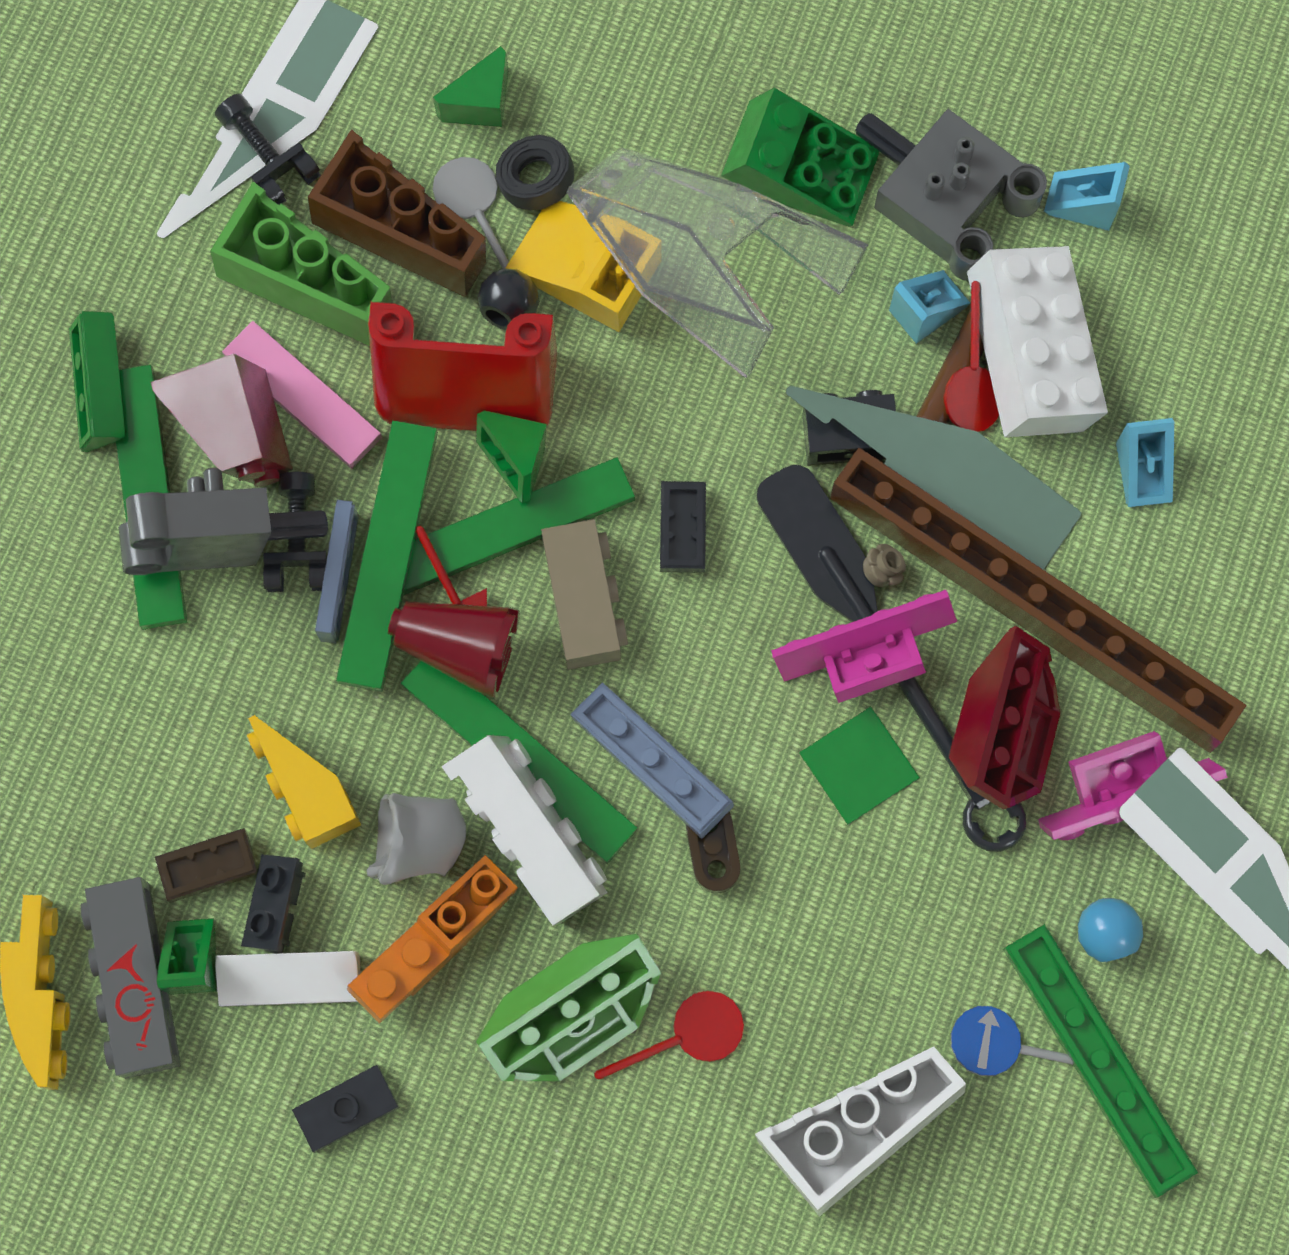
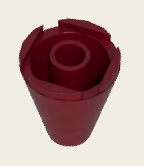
(458, 640)

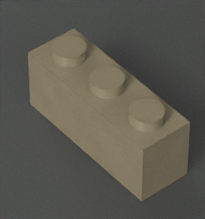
(584, 594)

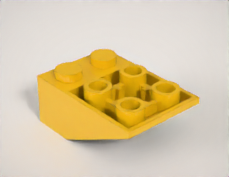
(575, 266)

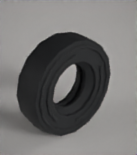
(530, 150)

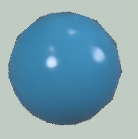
(1110, 929)

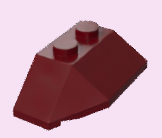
(1008, 721)

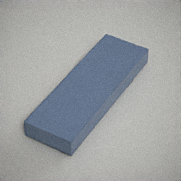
(337, 572)

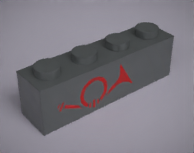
(128, 963)

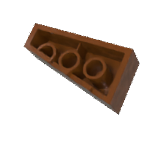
(394, 218)

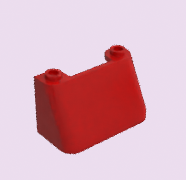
(452, 381)

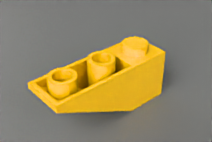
(312, 791)

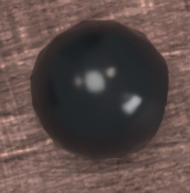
(506, 296)

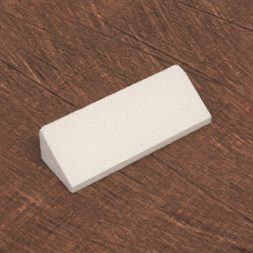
(286, 978)

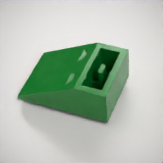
(800, 158)

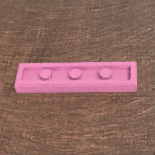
(307, 397)

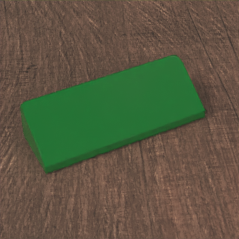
(96, 380)

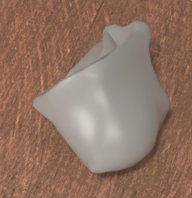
(416, 837)

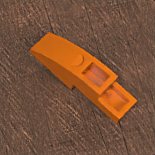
(433, 939)

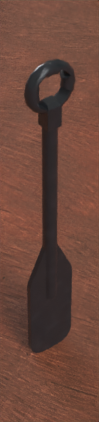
(835, 573)

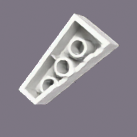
(528, 826)
(852, 1134)

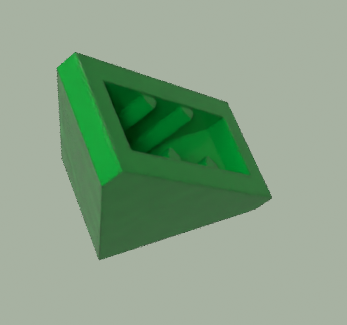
(477, 94)
(513, 448)
(188, 957)

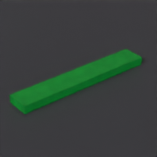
(141, 471)
(519, 524)
(387, 555)
(475, 717)
(1100, 1061)

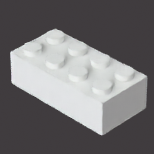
(1037, 342)

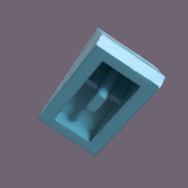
(1088, 194)
(926, 303)
(1147, 461)

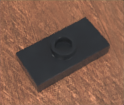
(683, 527)
(345, 1108)

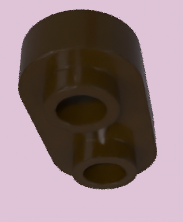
(715, 848)

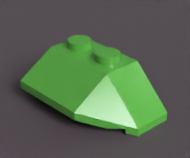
(571, 1011)

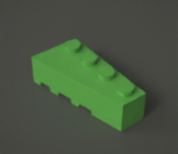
(295, 267)

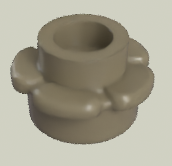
(884, 566)

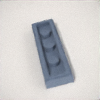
(652, 760)

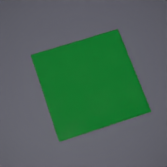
(859, 765)

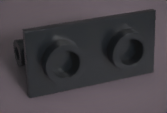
(274, 891)

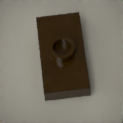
(206, 865)

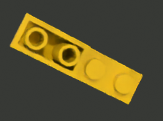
(32, 1011)

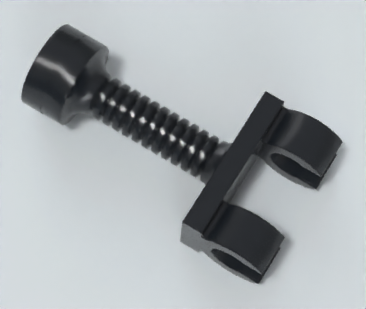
(236, 113)
(296, 488)

